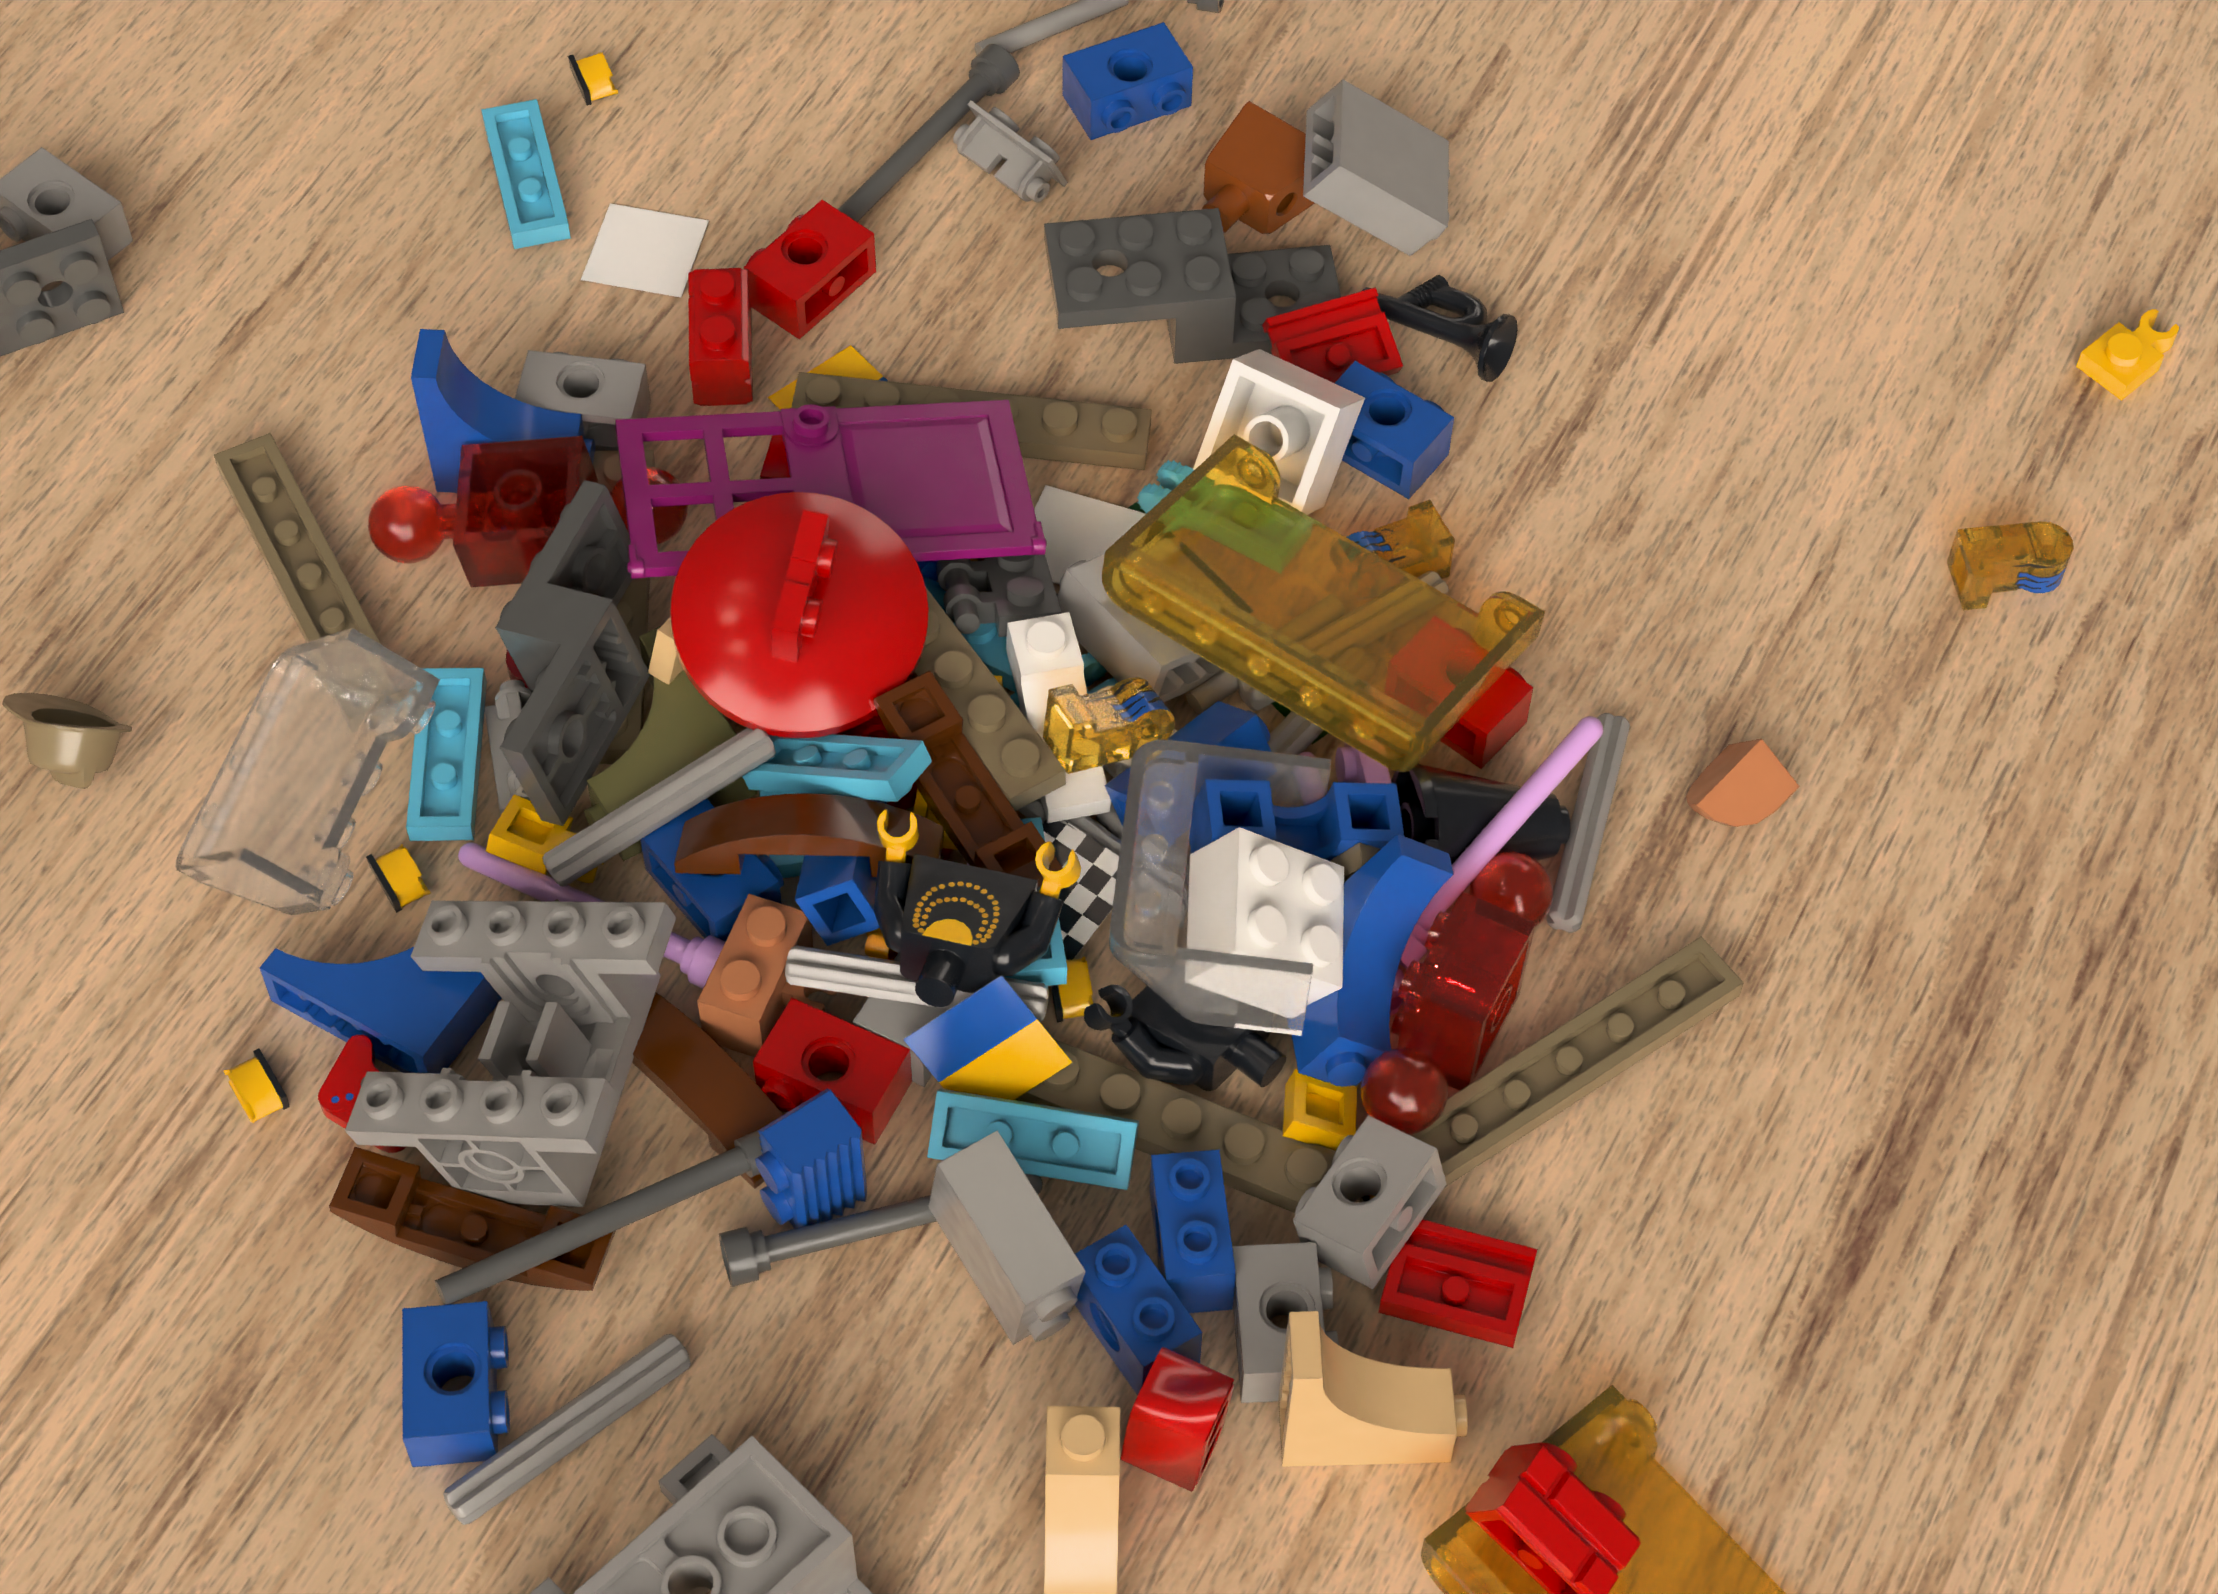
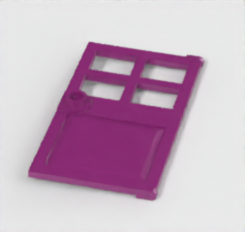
(932, 472)

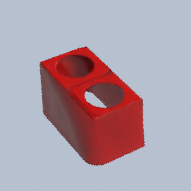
(1174, 1419)

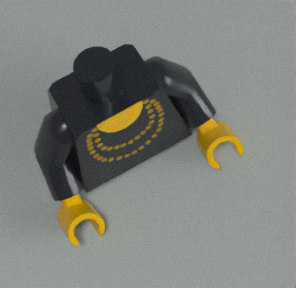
(962, 921)

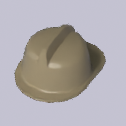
(66, 736)

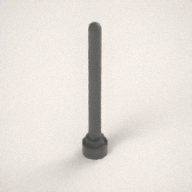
(990, 73)
(751, 1253)

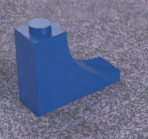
(465, 410)
(1380, 912)
(409, 1014)

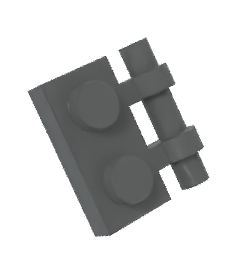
(1014, 585)

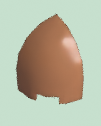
(1741, 785)

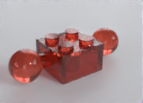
(503, 508)
(1459, 993)

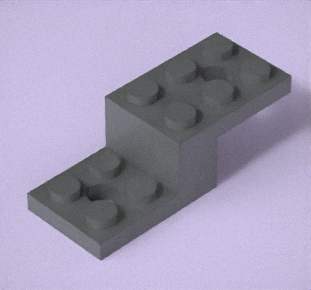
(1181, 273)
(80, 300)
(571, 654)

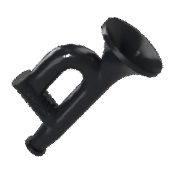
(1487, 343)

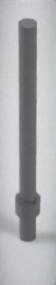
(602, 1221)

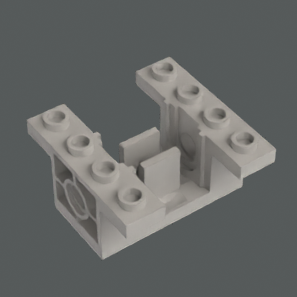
(557, 1046)
(732, 1530)

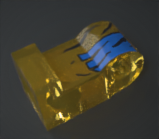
(1413, 543)
(2007, 559)
(1104, 724)

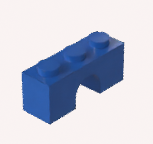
(1324, 828)

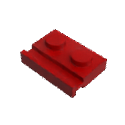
(1334, 335)
(1460, 1282)

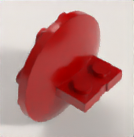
(798, 614)

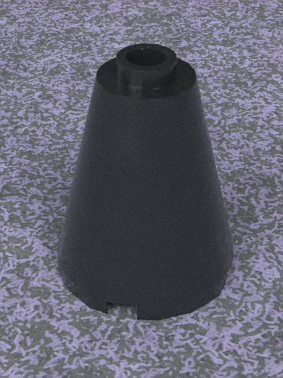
(1454, 807)

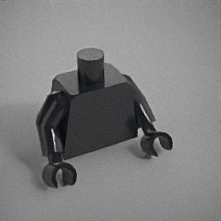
(1179, 1050)

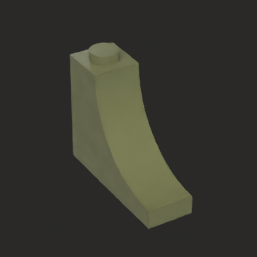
(674, 735)

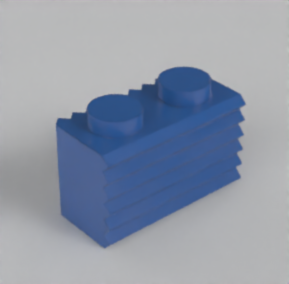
(812, 1162)

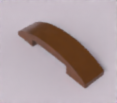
(959, 784)
(796, 826)
(701, 1078)
(453, 1224)

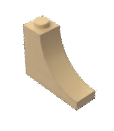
(1361, 1409)
(1081, 1499)

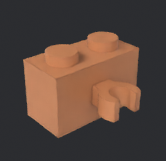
(749, 978)

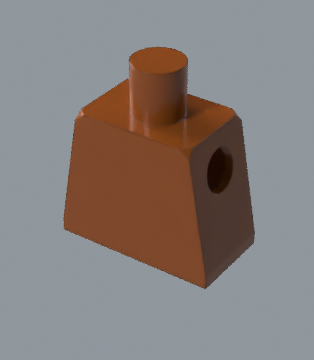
(1257, 172)

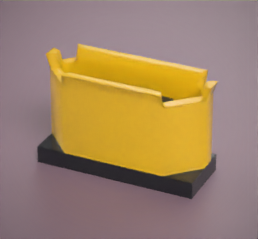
(592, 77)
(398, 877)
(1076, 995)
(257, 1087)

